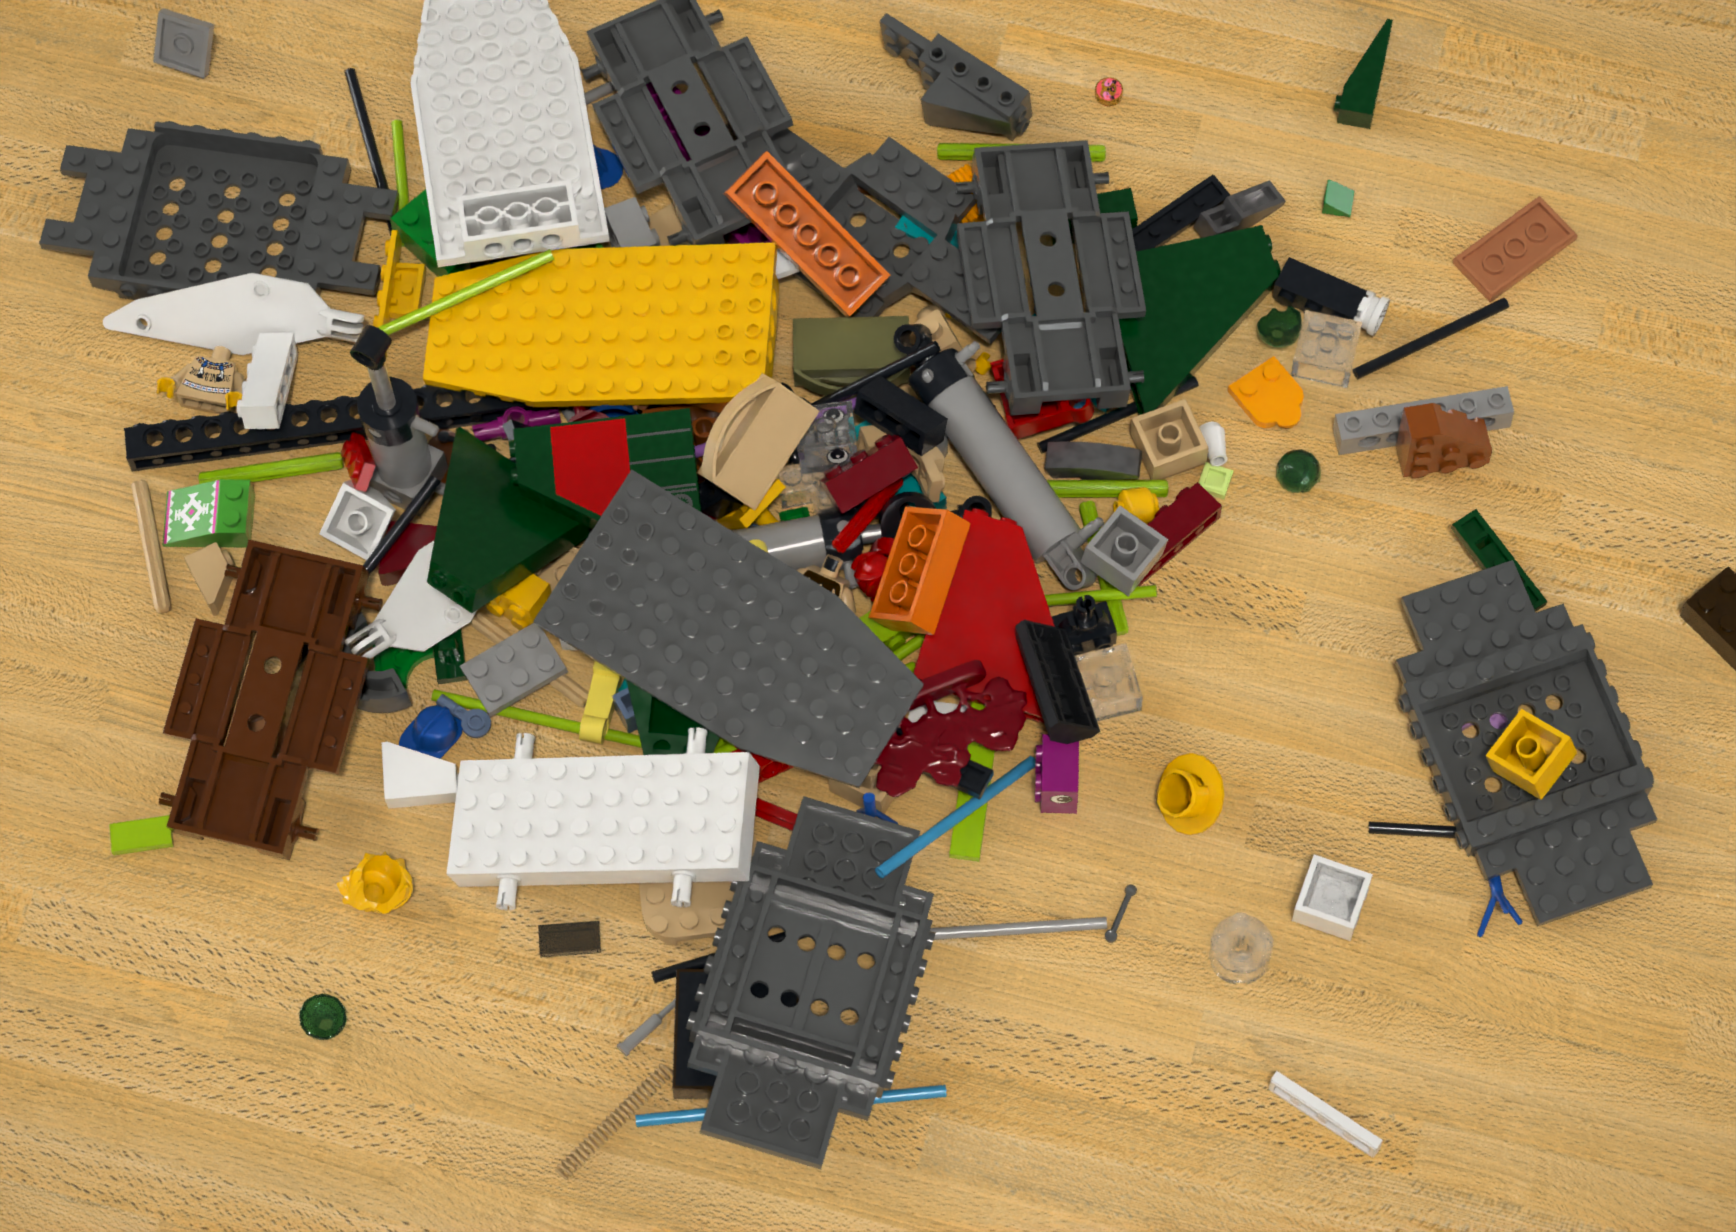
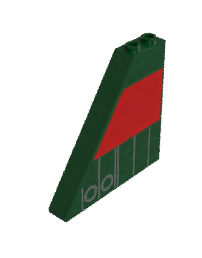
(585, 462)

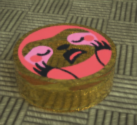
(1108, 91)

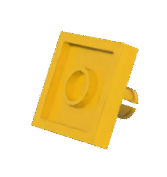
(744, 515)

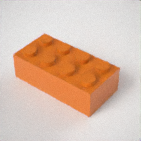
(919, 570)

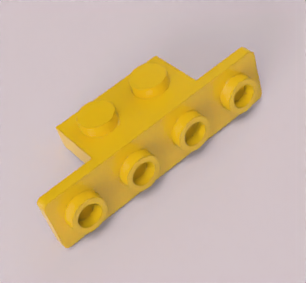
(401, 285)

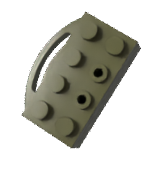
(844, 350)

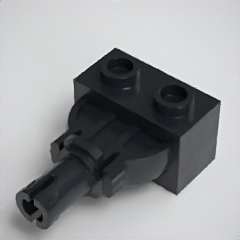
(1088, 625)

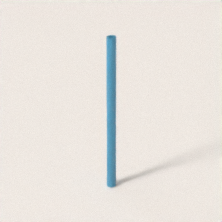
(954, 818)

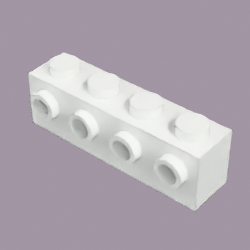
(268, 381)

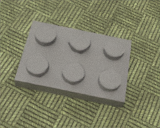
(513, 669)

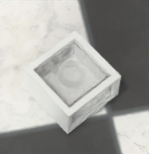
(1332, 897)

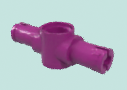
(494, 429)

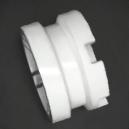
(1372, 312)

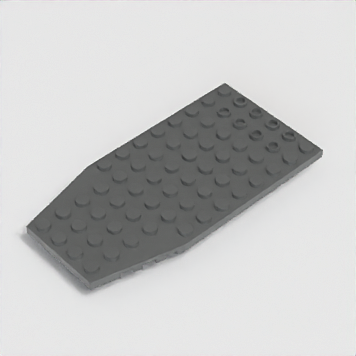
(730, 636)

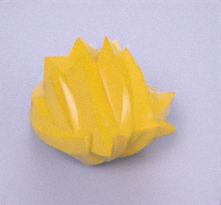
(377, 884)

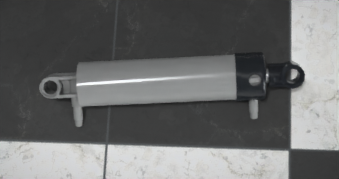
(998, 457)

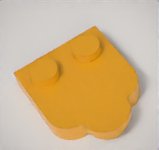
(1269, 395)

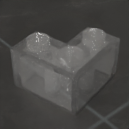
(803, 490)

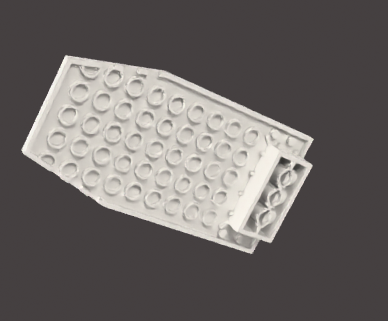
(503, 132)

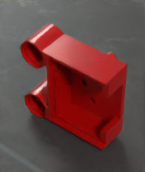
(1051, 414)

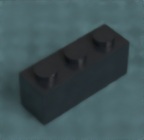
(1316, 291)
(900, 415)

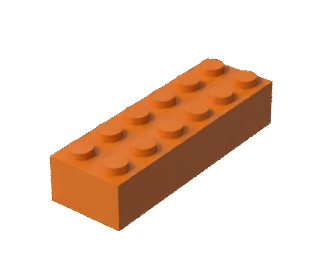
(806, 234)

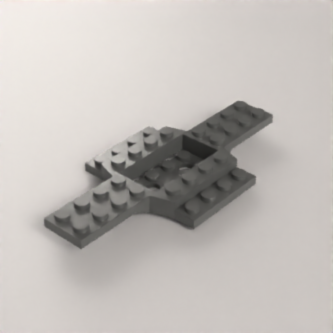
(909, 189)

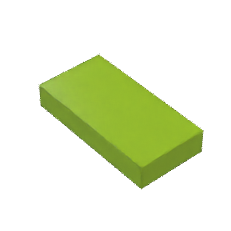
(140, 835)

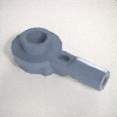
(474, 722)

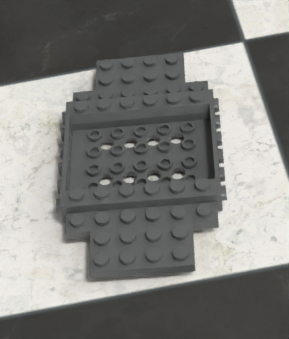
(1487, 657)
(781, 1065)

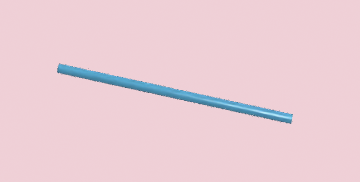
(694, 1115)

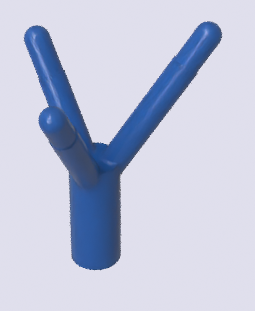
(870, 808)
(1497, 895)

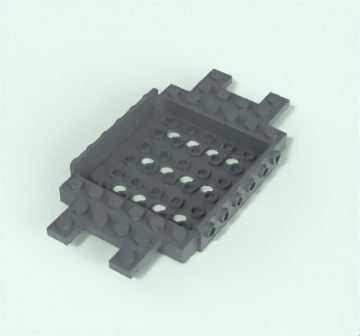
(130, 188)

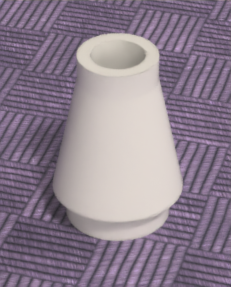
(1215, 439)

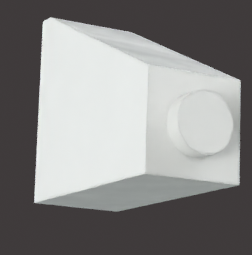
(416, 778)

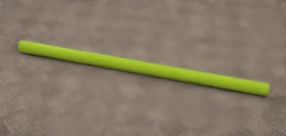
(539, 718)

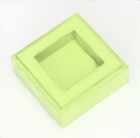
(1216, 480)

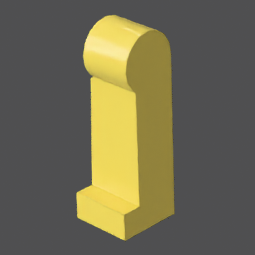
(599, 704)

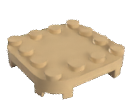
(685, 923)

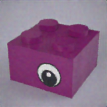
(1057, 776)

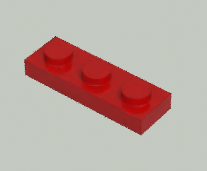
(358, 461)

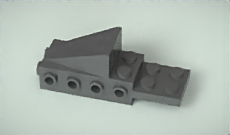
(958, 85)

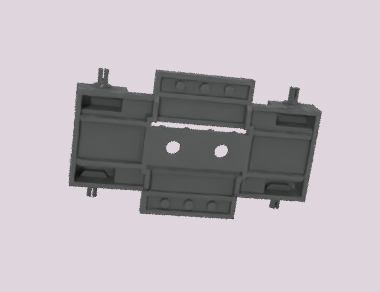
(660, 48)
(1061, 348)

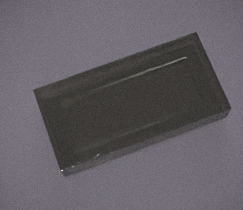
(569, 939)

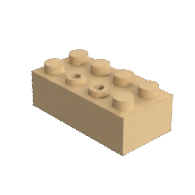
(755, 439)

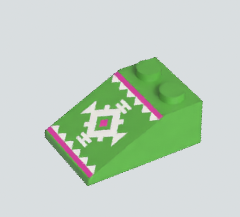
(209, 514)

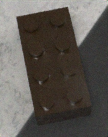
(1713, 614)

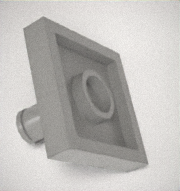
(183, 43)

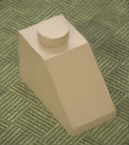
(208, 572)

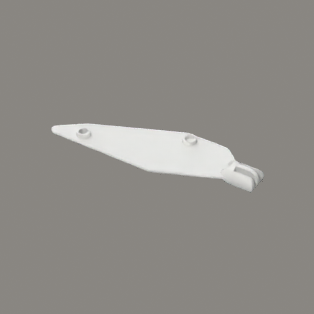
(234, 314)
(413, 615)

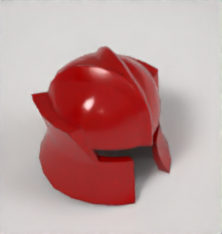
(871, 565)

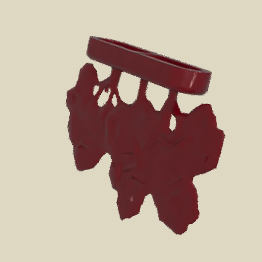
(941, 740)

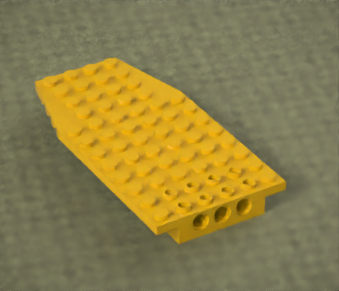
(611, 327)

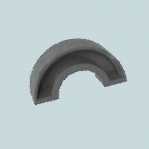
(381, 689)

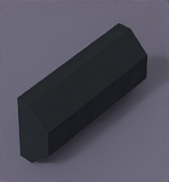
(1056, 682)

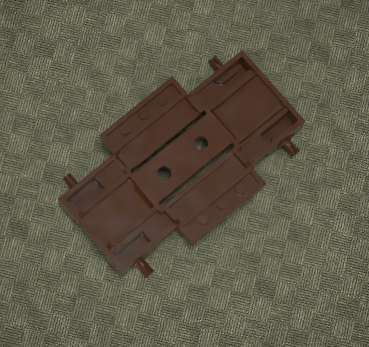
(238, 788)

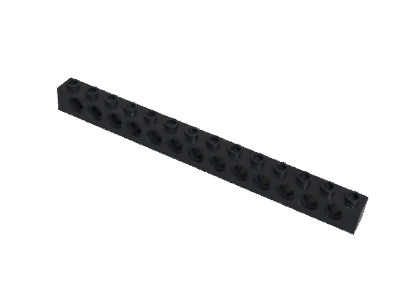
(289, 436)

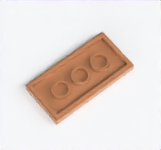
(1514, 249)

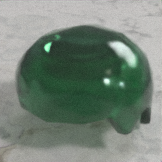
(1280, 327)
(1298, 471)
(322, 1017)

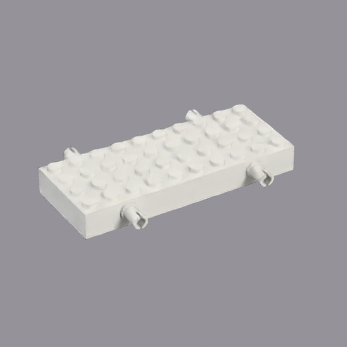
(604, 820)

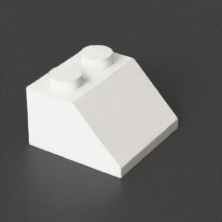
(358, 519)

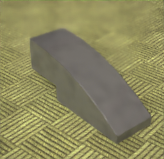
(1240, 210)
(1092, 461)

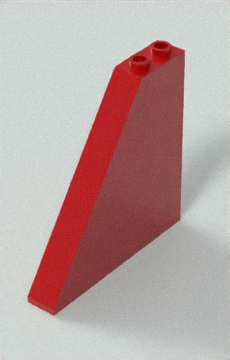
(987, 598)

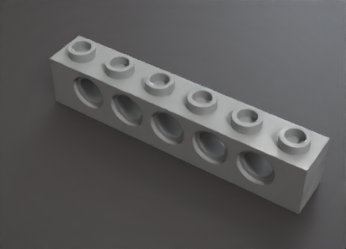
(1380, 425)

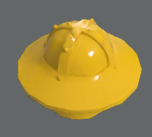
(1190, 794)

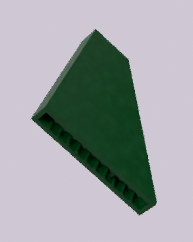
(1193, 303)
(489, 531)

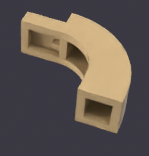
(929, 465)

